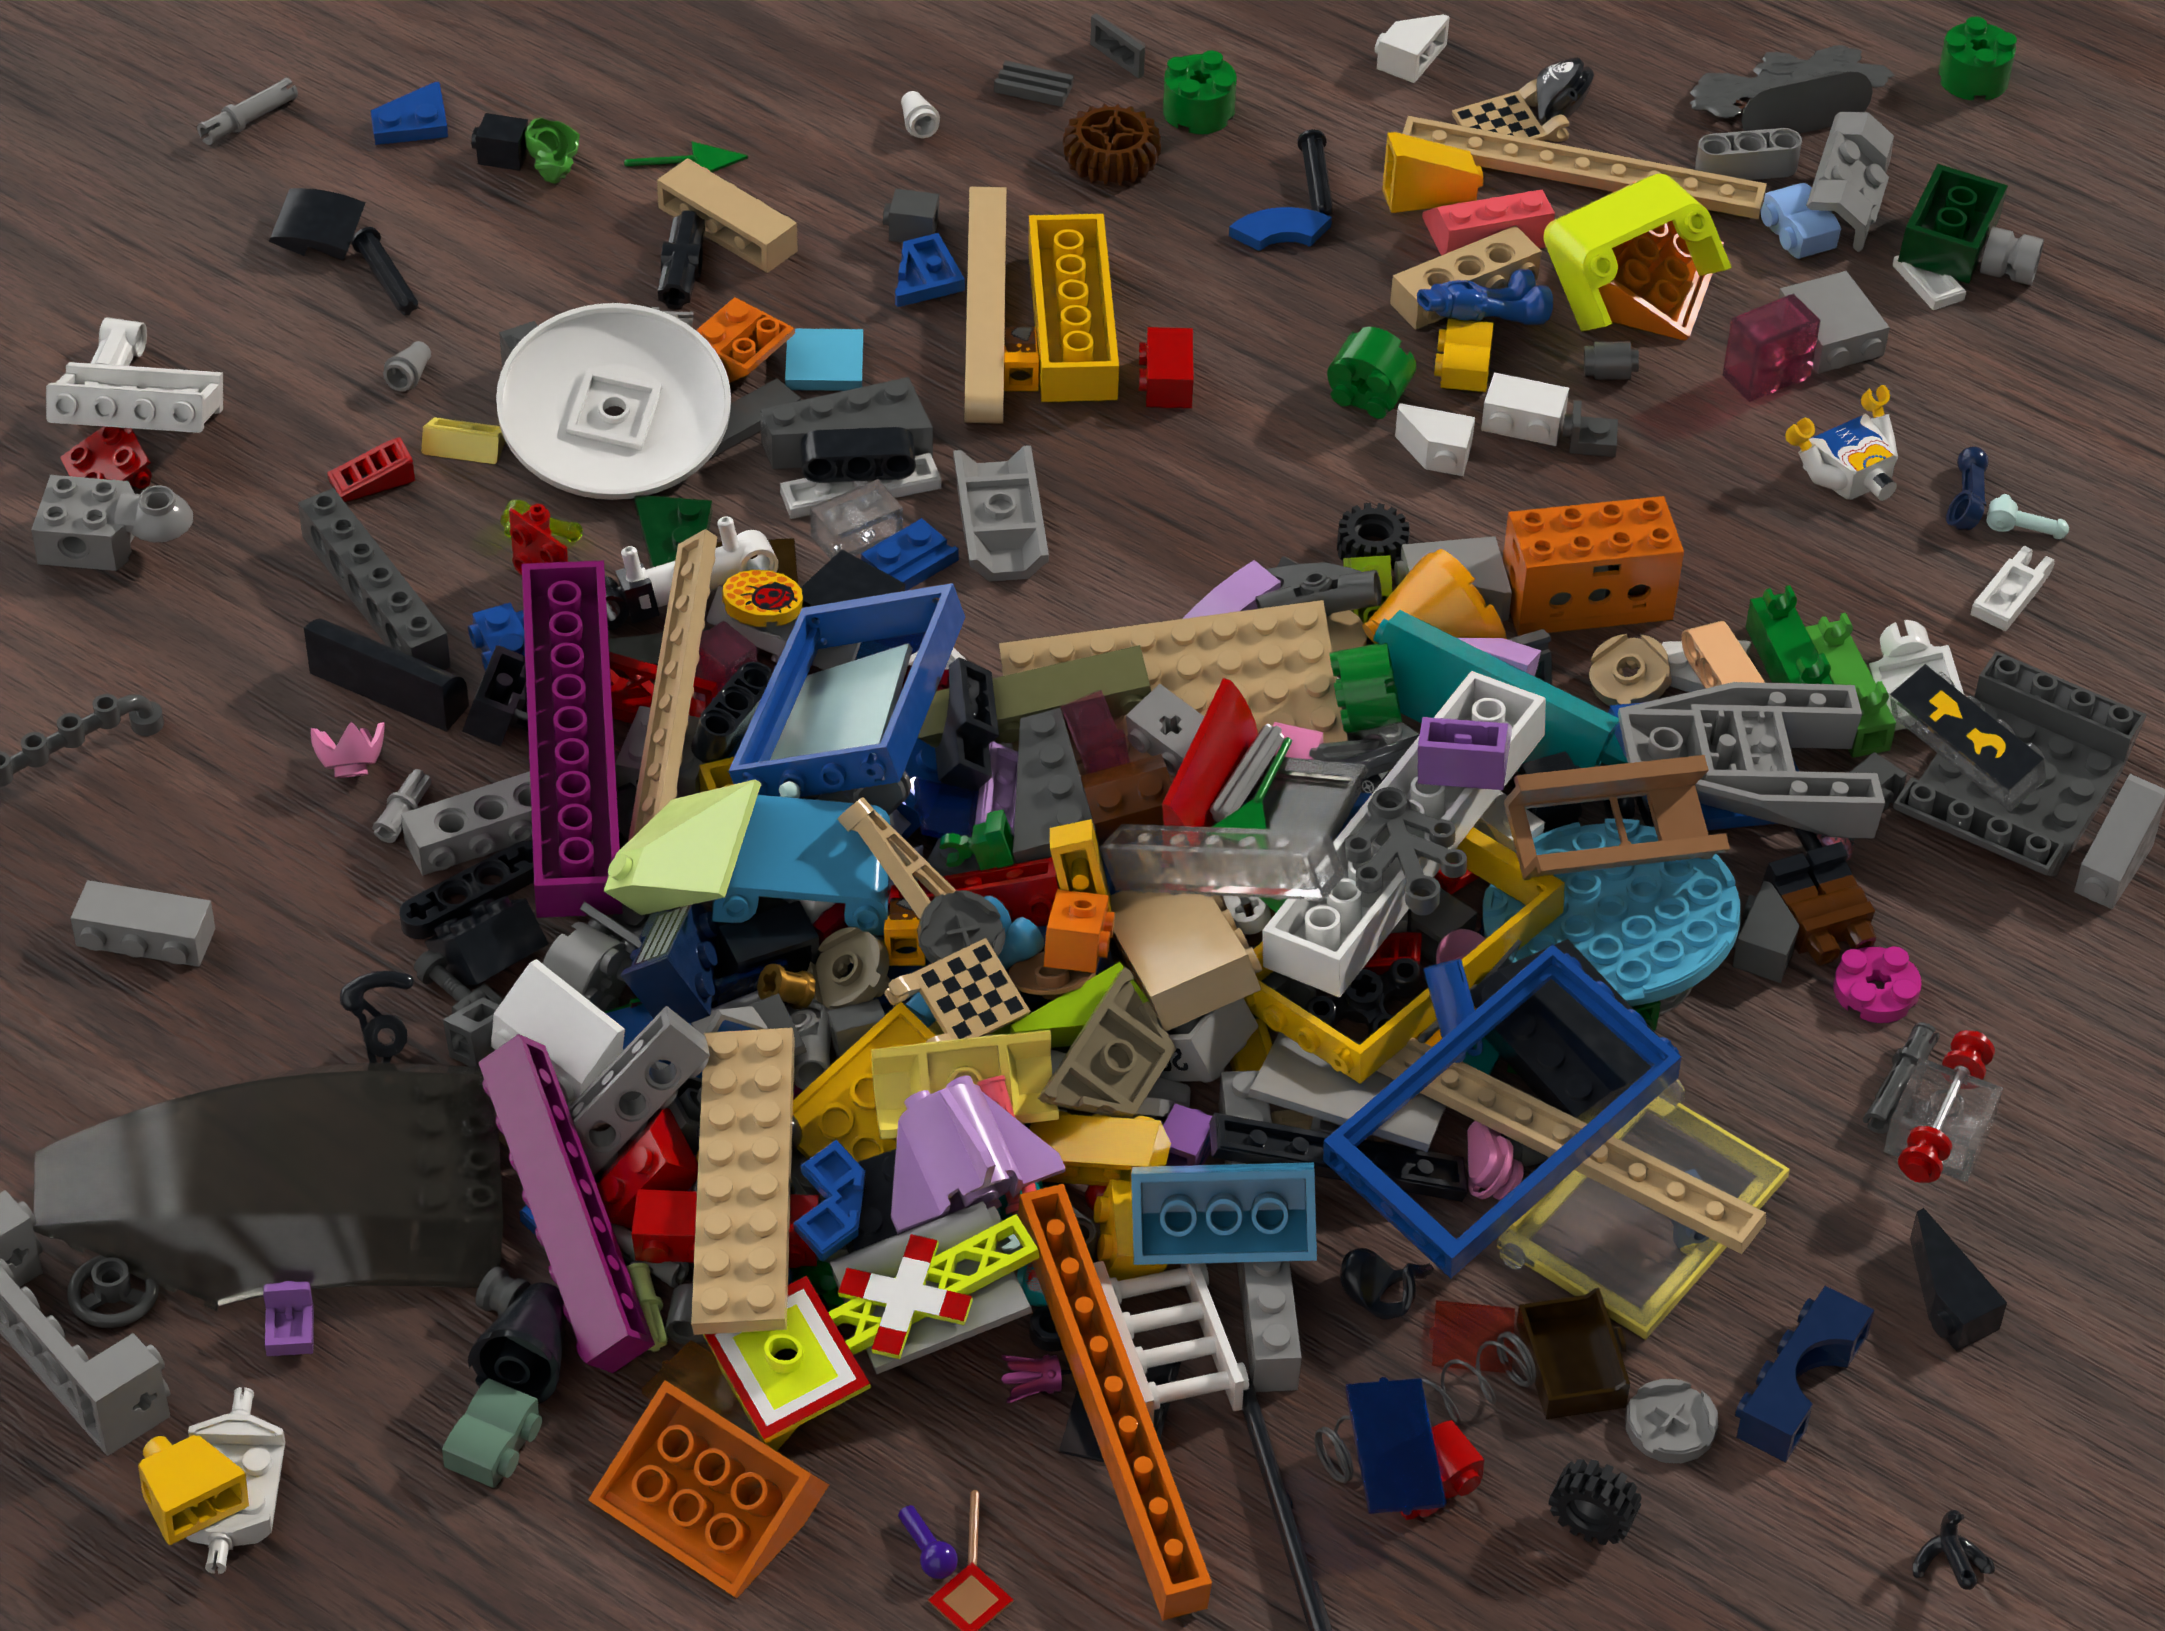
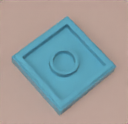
(824, 359)

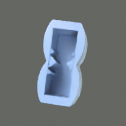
(1799, 228)

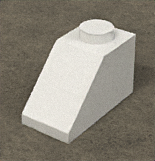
(1411, 46)
(1435, 437)

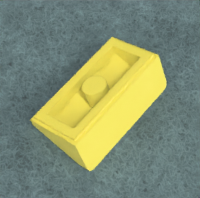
(462, 440)

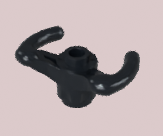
(353, 1000)

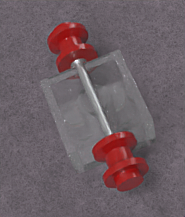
(1945, 1112)

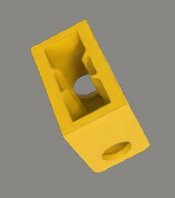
(189, 1485)

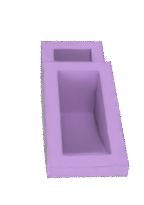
(1237, 592)

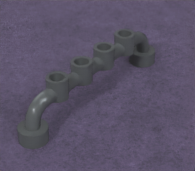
(144, 717)

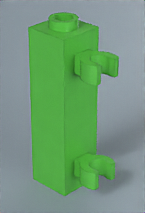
(1848, 668)

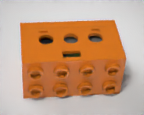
(1592, 565)

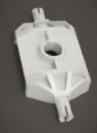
(259, 1452)

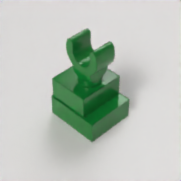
(989, 843)

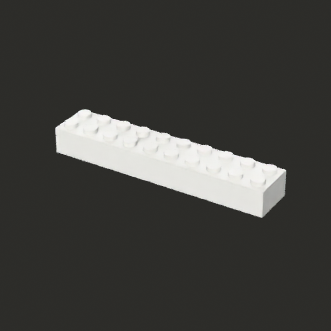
(1336, 937)

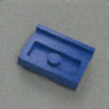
(912, 554)

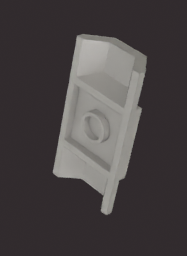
(1853, 171)
(1001, 516)

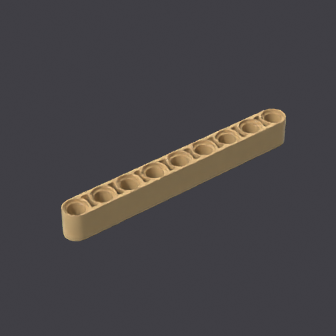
(985, 306)

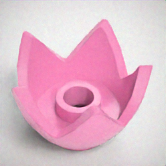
(352, 753)

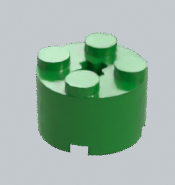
(1977, 59)
(1199, 92)
(1370, 371)
(1365, 687)

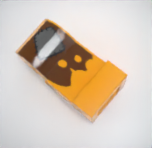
(1021, 355)
(901, 931)

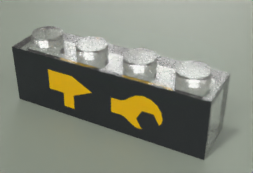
(1968, 736)

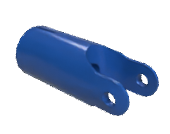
(1451, 998)

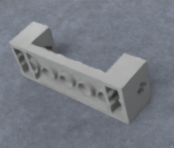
(110, 1395)

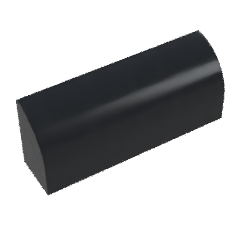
(385, 674)

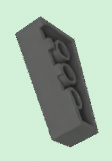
(870, 406)
(1047, 785)

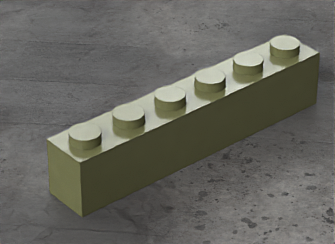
(1035, 691)

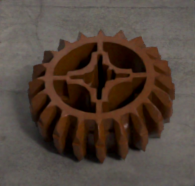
(1111, 144)

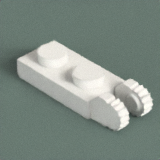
(2011, 589)

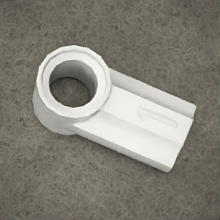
(120, 342)

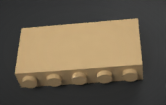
(1183, 953)

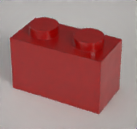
(1168, 368)

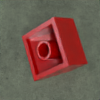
(652, 1161)

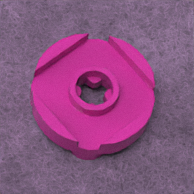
(1879, 964)

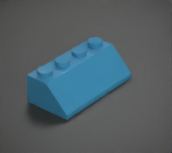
(1224, 1213)

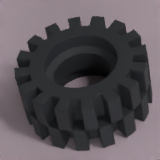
(1375, 523)
(1595, 1501)

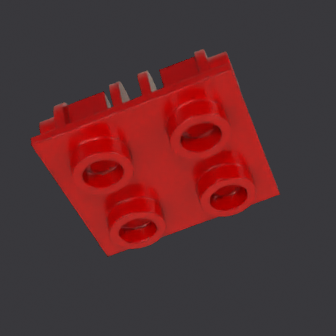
(110, 455)
(533, 538)

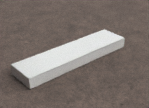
(803, 493)

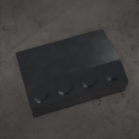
(1560, 1045)

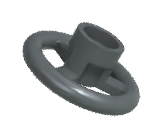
(111, 1285)

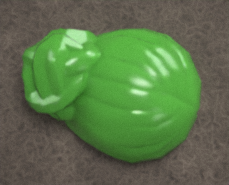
(552, 147)

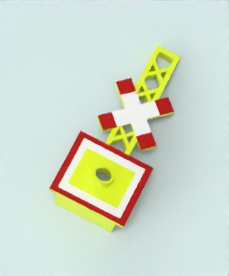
(825, 1372)

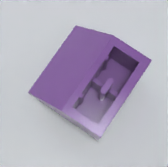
(1463, 753)

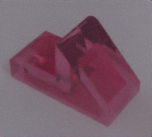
(1095, 732)

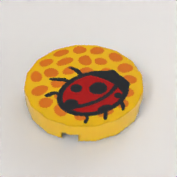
(762, 597)

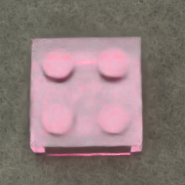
(1771, 347)

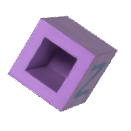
(1188, 1135)

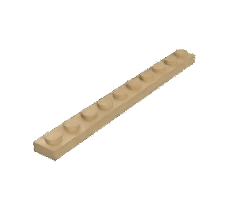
(1587, 166)
(674, 678)
(1613, 1164)

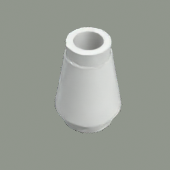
(919, 115)

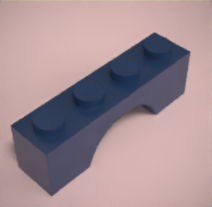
(1827, 1335)

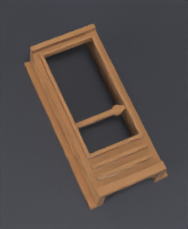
(1670, 797)

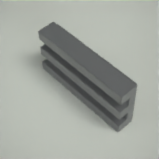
(1033, 83)

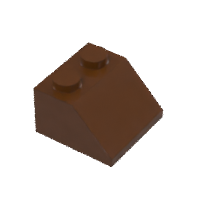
(1127, 795)

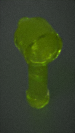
(572, 531)

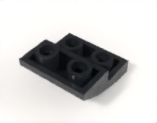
(317, 221)

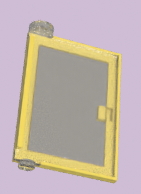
(1604, 1240)

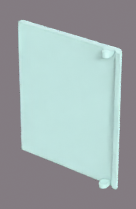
(845, 705)

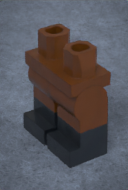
(1823, 901)

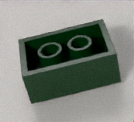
(1952, 223)

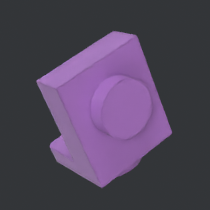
(288, 1318)

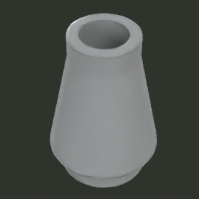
(405, 368)

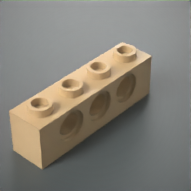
(1485, 262)

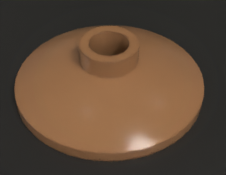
(1051, 983)

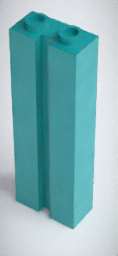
(1434, 664)

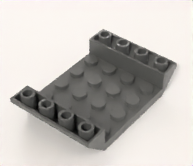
(2084, 752)

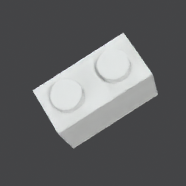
(1524, 409)

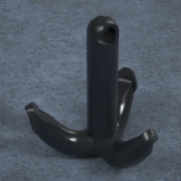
(1957, 1551)

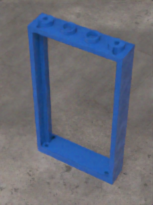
(841, 625)
(1408, 1216)

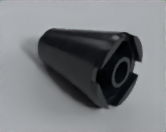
(524, 1344)

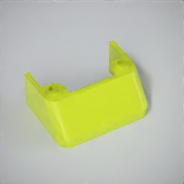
(1584, 240)

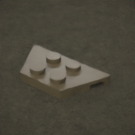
(1113, 1056)

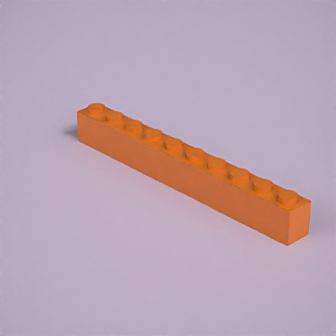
(1115, 1405)

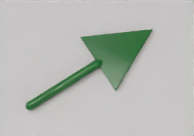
(704, 155)

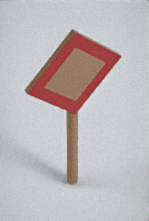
(971, 1596)

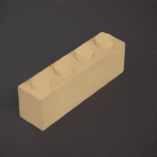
(730, 215)

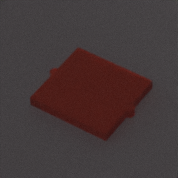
(1463, 1328)

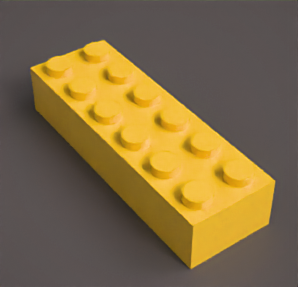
(1073, 308)

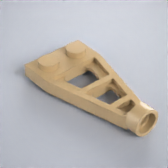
(895, 855)

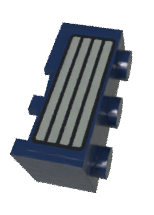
(676, 962)

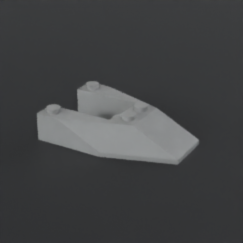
(1747, 746)

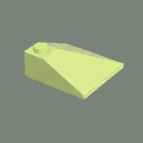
(684, 851)

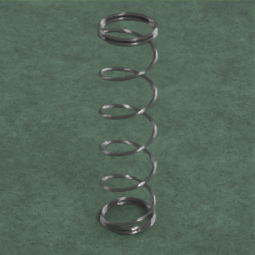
(1342, 1451)

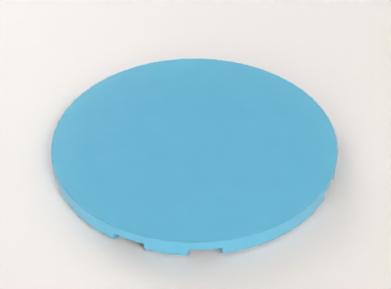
(1639, 925)

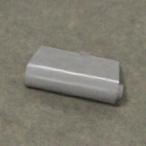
(991, 1305)

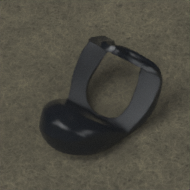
(1368, 1275)

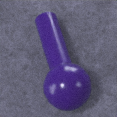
(937, 1557)

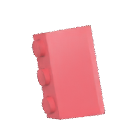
(1471, 221)

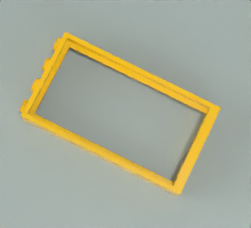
(1487, 860)

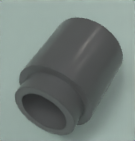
(1611, 360)

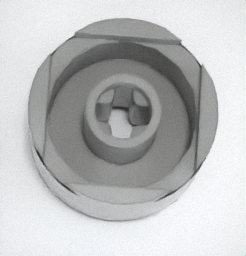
(590, 964)

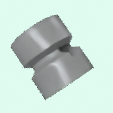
(2011, 256)

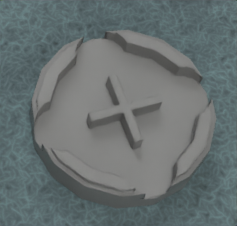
(1671, 1421)

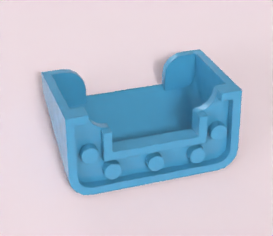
(806, 854)

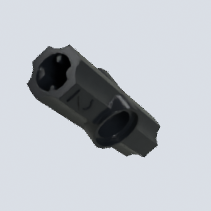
(681, 260)

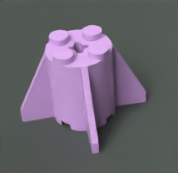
(960, 1152)

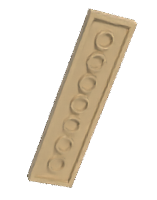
(744, 1183)

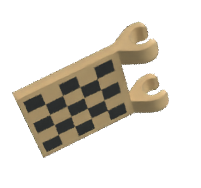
(1512, 116)
(964, 992)

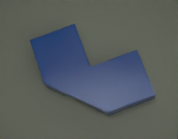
(838, 1217)

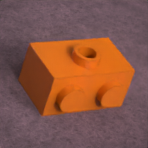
(1078, 931)

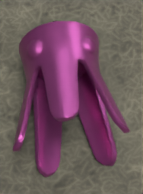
(1033, 1375)

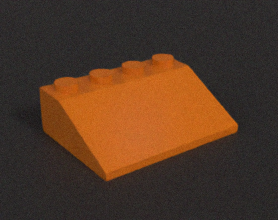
(1656, 284)
(706, 1490)

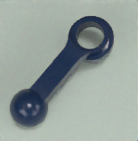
(1969, 504)

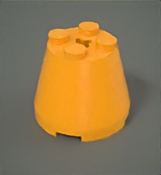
(1442, 595)

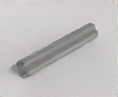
(1247, 772)

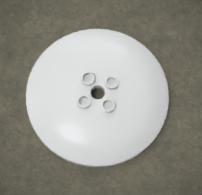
(605, 357)

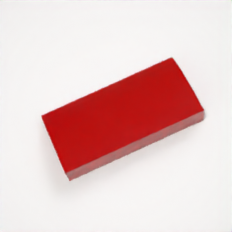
(1211, 759)

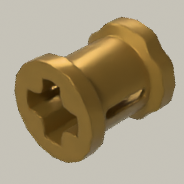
(794, 988)

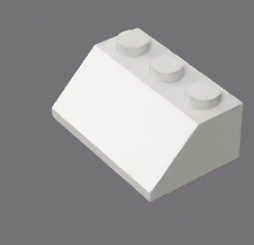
(573, 1029)

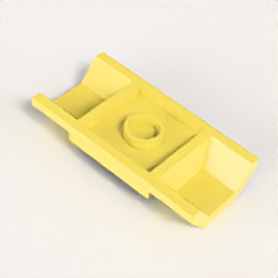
(932, 1065)

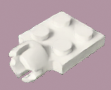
(1908, 654)

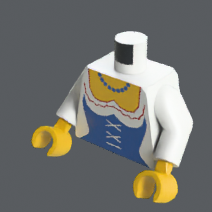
(1853, 455)

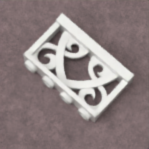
(134, 397)

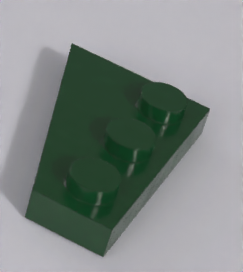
(669, 522)

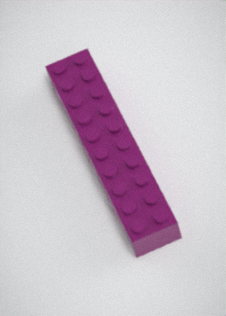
(570, 737)

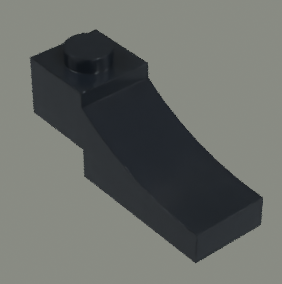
(968, 728)

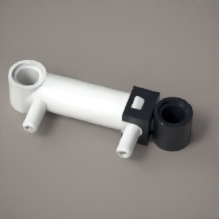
(644, 590)

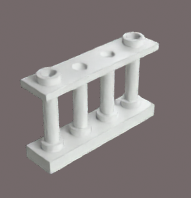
(1230, 1375)

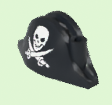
(1562, 88)

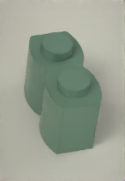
(491, 1433)

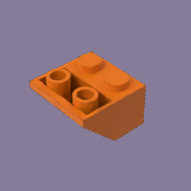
(744, 336)

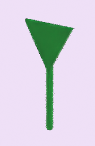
(1252, 814)

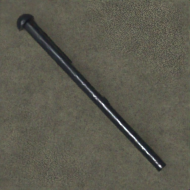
(1282, 1506)

